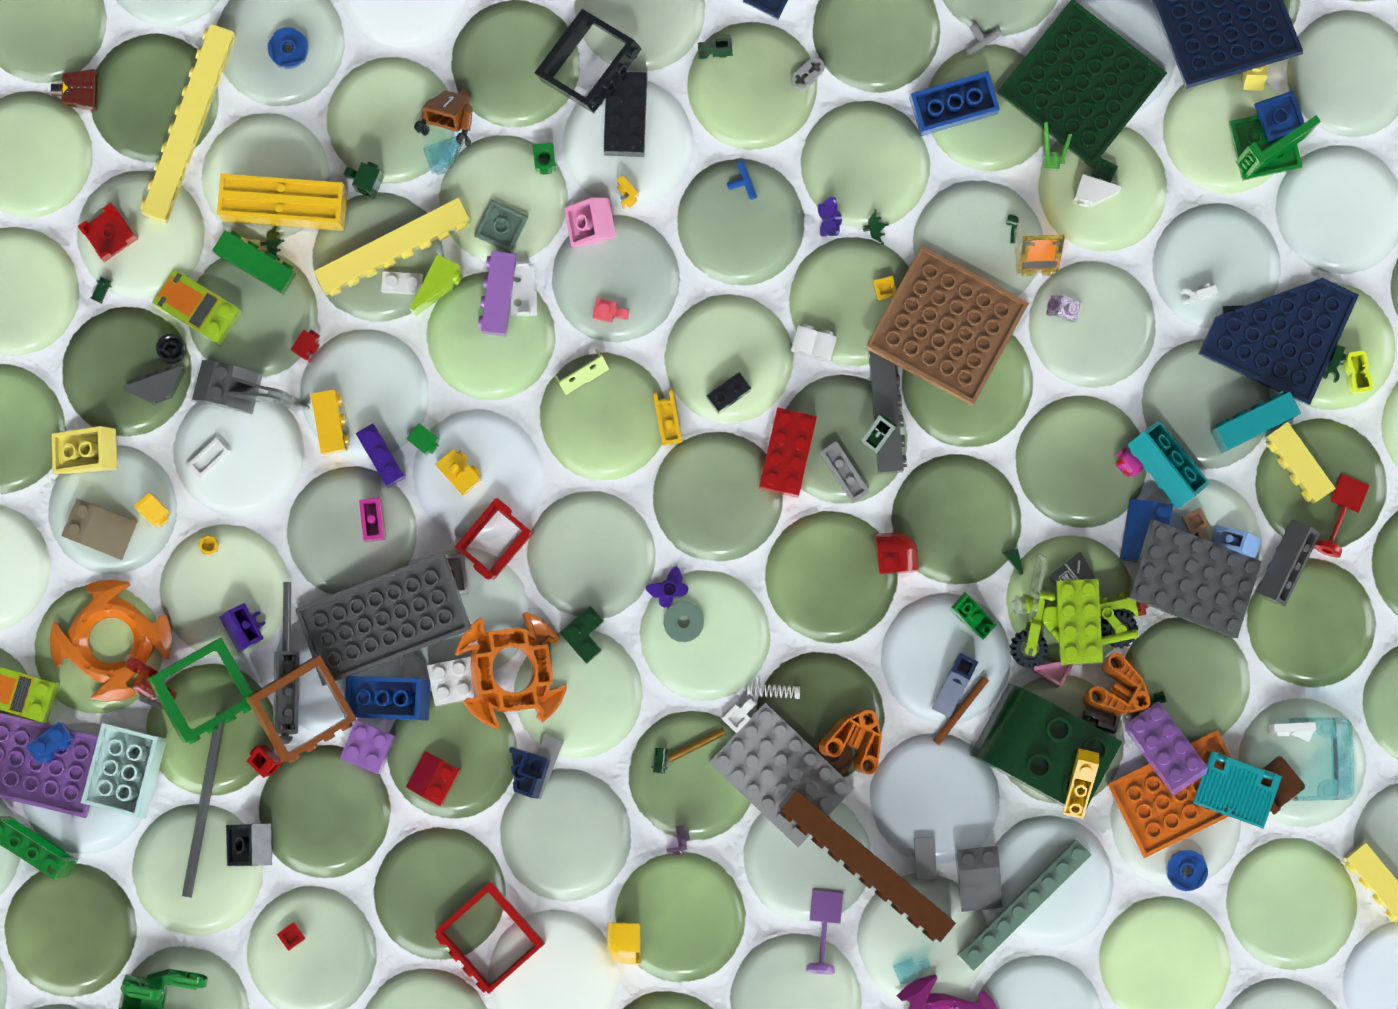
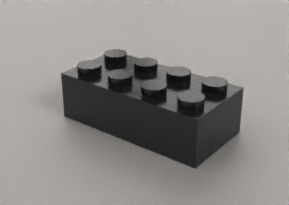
(626, 116)

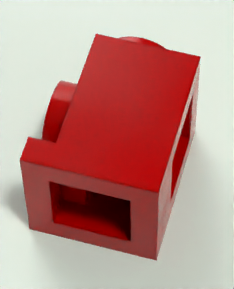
(306, 344)
(257, 760)

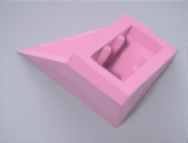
(1053, 672)

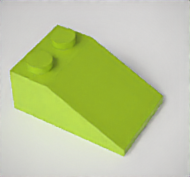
(438, 282)

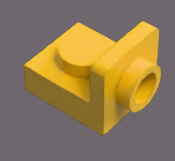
(626, 188)

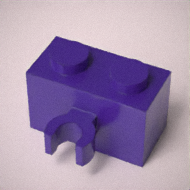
(242, 627)

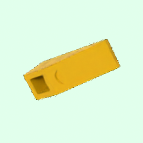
(1081, 783)

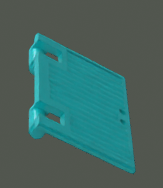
(1237, 790)

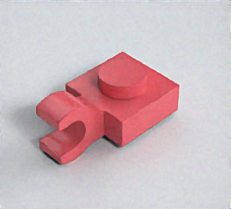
(606, 311)

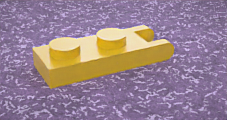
(667, 419)

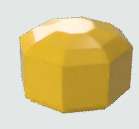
(209, 545)

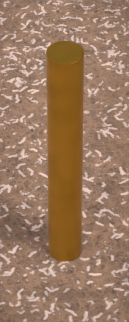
(696, 744)

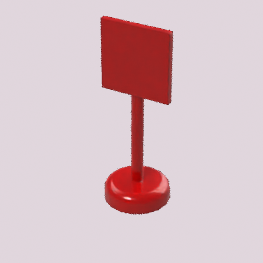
(1350, 495)

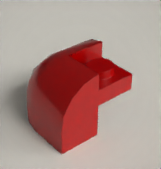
(896, 553)

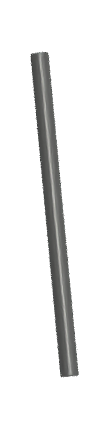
(202, 811)

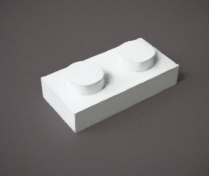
(401, 282)

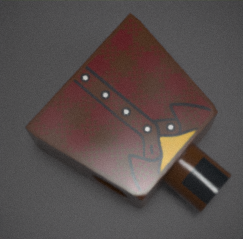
(78, 89)

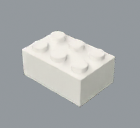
(451, 681)

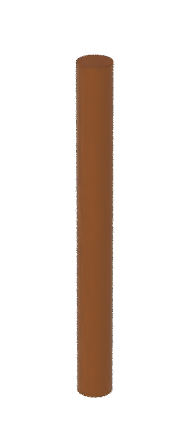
(960, 710)

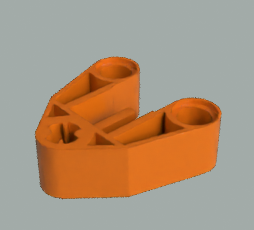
(1125, 691)
(869, 745)

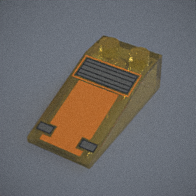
(1039, 254)

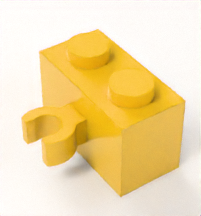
(459, 472)

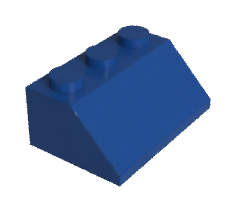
(1137, 523)

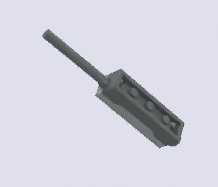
(286, 698)

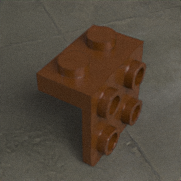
(1289, 785)

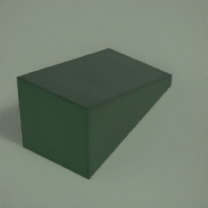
(1014, 559)

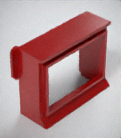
(496, 505)

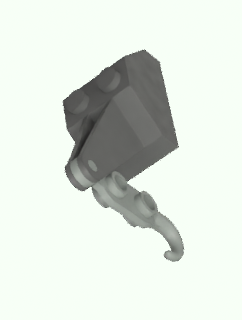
(236, 388)

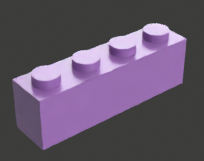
(498, 293)

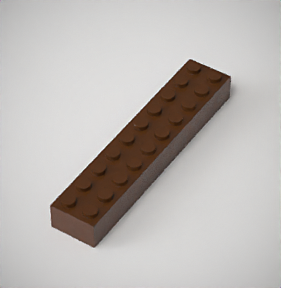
(866, 864)

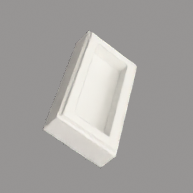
(208, 458)

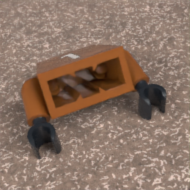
(450, 112)

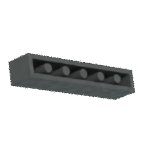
(887, 402)

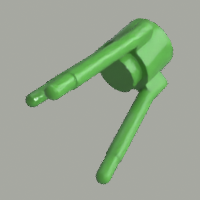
(1051, 159)

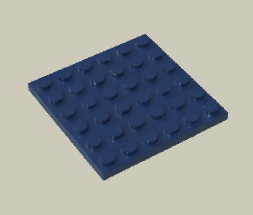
(1226, 36)

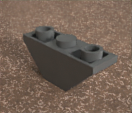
(156, 386)

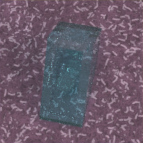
(442, 155)

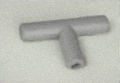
(982, 40)

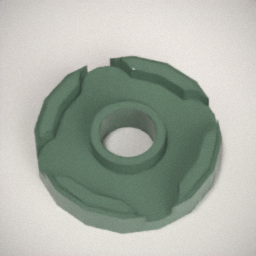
(671, 621)

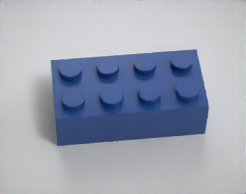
(954, 103)

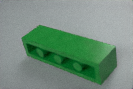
(254, 262)

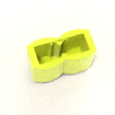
(1359, 378)

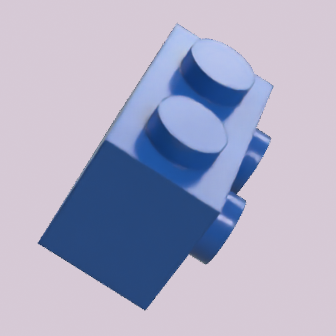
(50, 742)

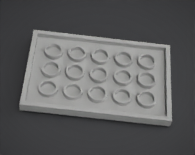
(771, 760)

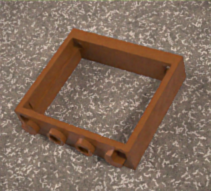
(254, 698)

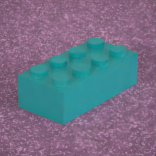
(1255, 422)
(1168, 464)

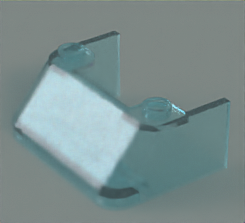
(1342, 782)

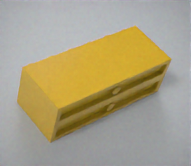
(282, 202)

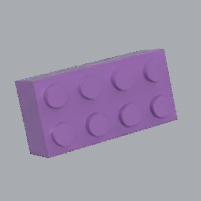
(1166, 748)

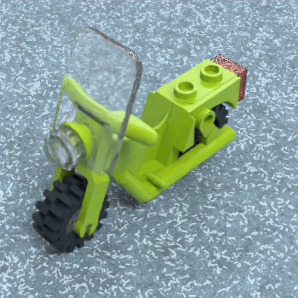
(1030, 646)

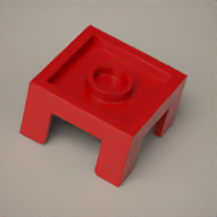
(108, 233)

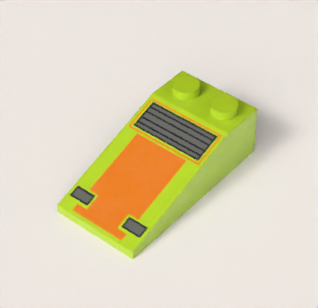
(197, 307)
(27, 695)

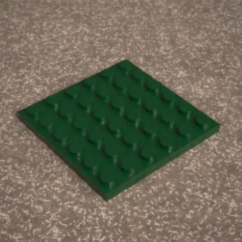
(1082, 82)

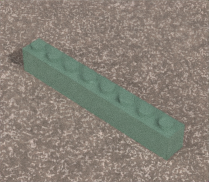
(1024, 904)

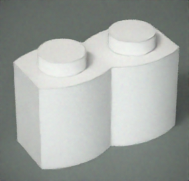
(814, 343)

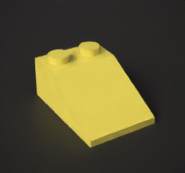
(84, 450)

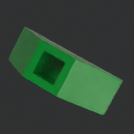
(972, 616)

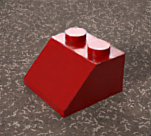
(433, 778)

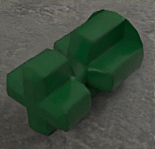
(1158, 697)

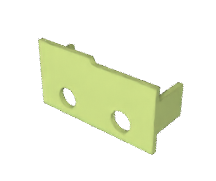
(583, 375)

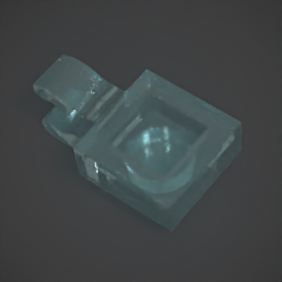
(908, 970)

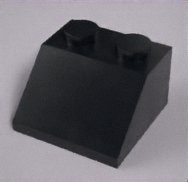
(249, 844)

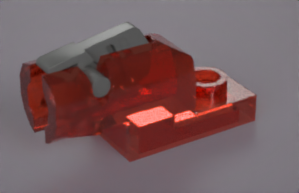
(141, 684)

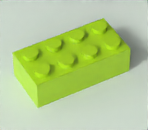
(1079, 622)

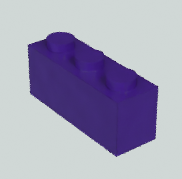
(380, 455)

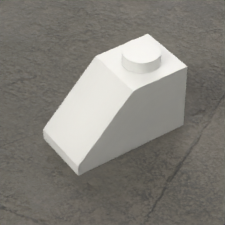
(1094, 191)

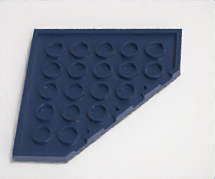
(1283, 337)

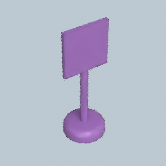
(825, 908)

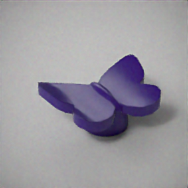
(831, 218)
(669, 588)

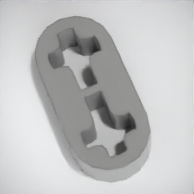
(811, 77)

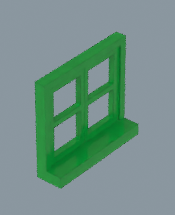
(1254, 159)

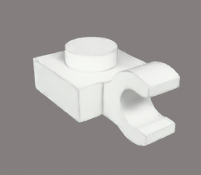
(1203, 292)
(737, 716)

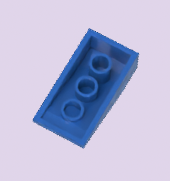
(388, 697)

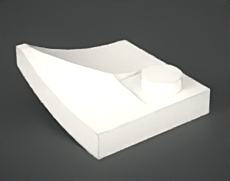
(1300, 730)

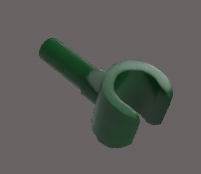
(1013, 221)

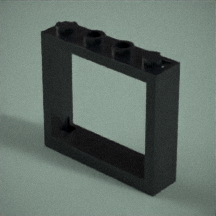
(565, 47)

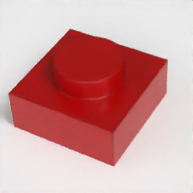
(291, 936)

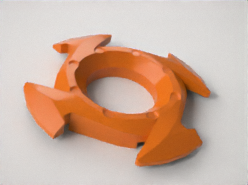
(76, 642)
(487, 693)

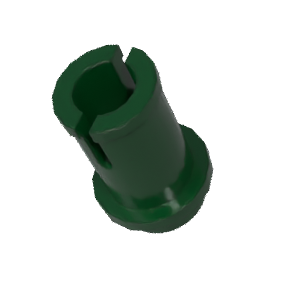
(101, 289)
(660, 760)

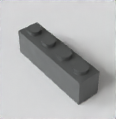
(1288, 563)

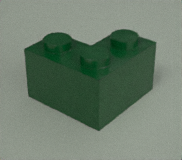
(578, 634)

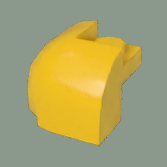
(624, 942)

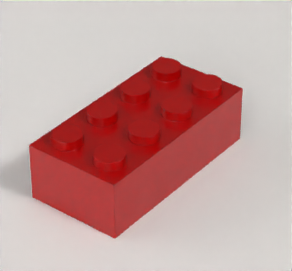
(787, 452)

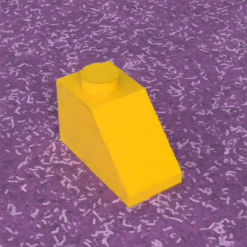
(153, 510)

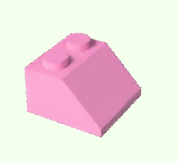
(590, 222)

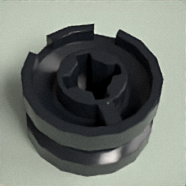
(178, 353)

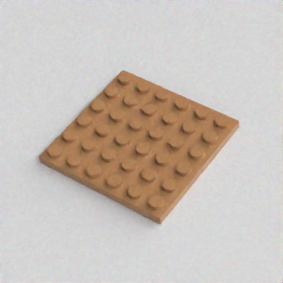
(947, 325)

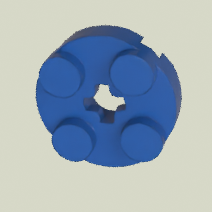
(278, 42)
(1182, 859)

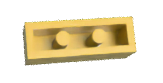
(329, 422)

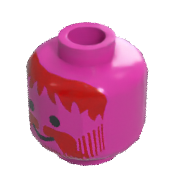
(1128, 463)

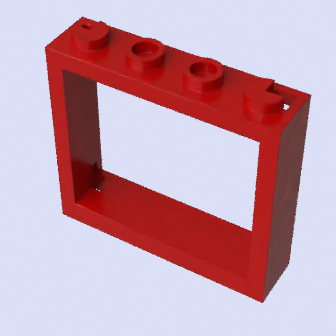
(469, 967)

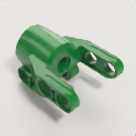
(152, 990)

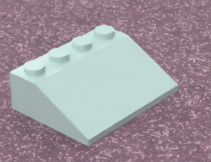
(123, 771)

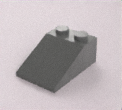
(979, 878)

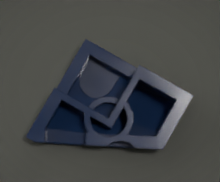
(528, 772)

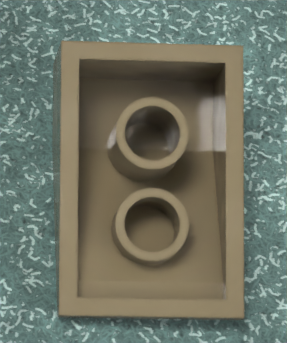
(99, 529)

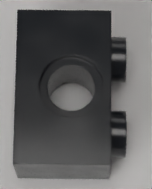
(728, 393)

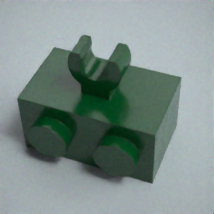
(366, 179)

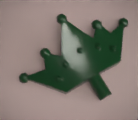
(875, 227)
(273, 242)

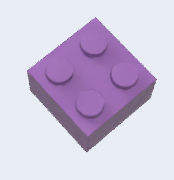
(367, 747)

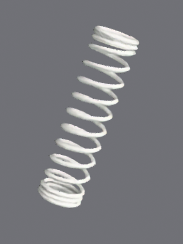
(796, 689)

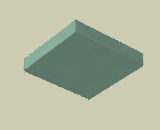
(501, 226)

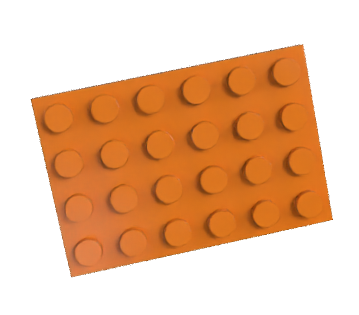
(1154, 813)

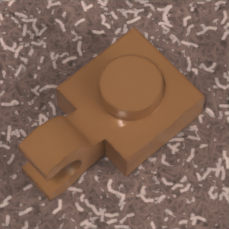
(1196, 523)

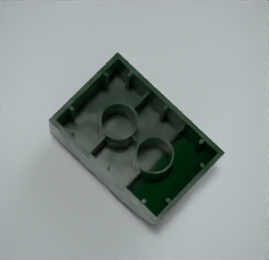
(1040, 743)

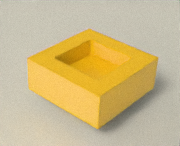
(884, 288)

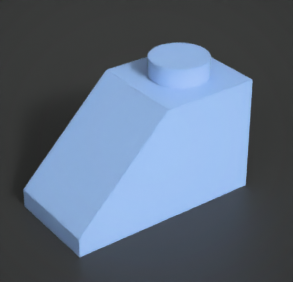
(1236, 540)

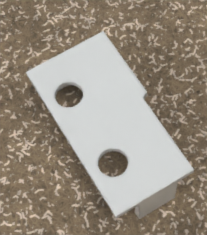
(524, 291)

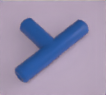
(745, 180)

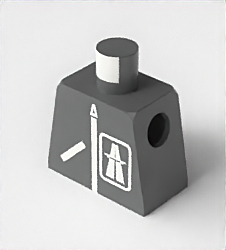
(1074, 569)

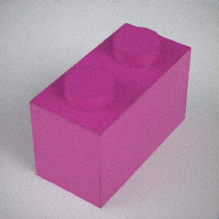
(372, 520)

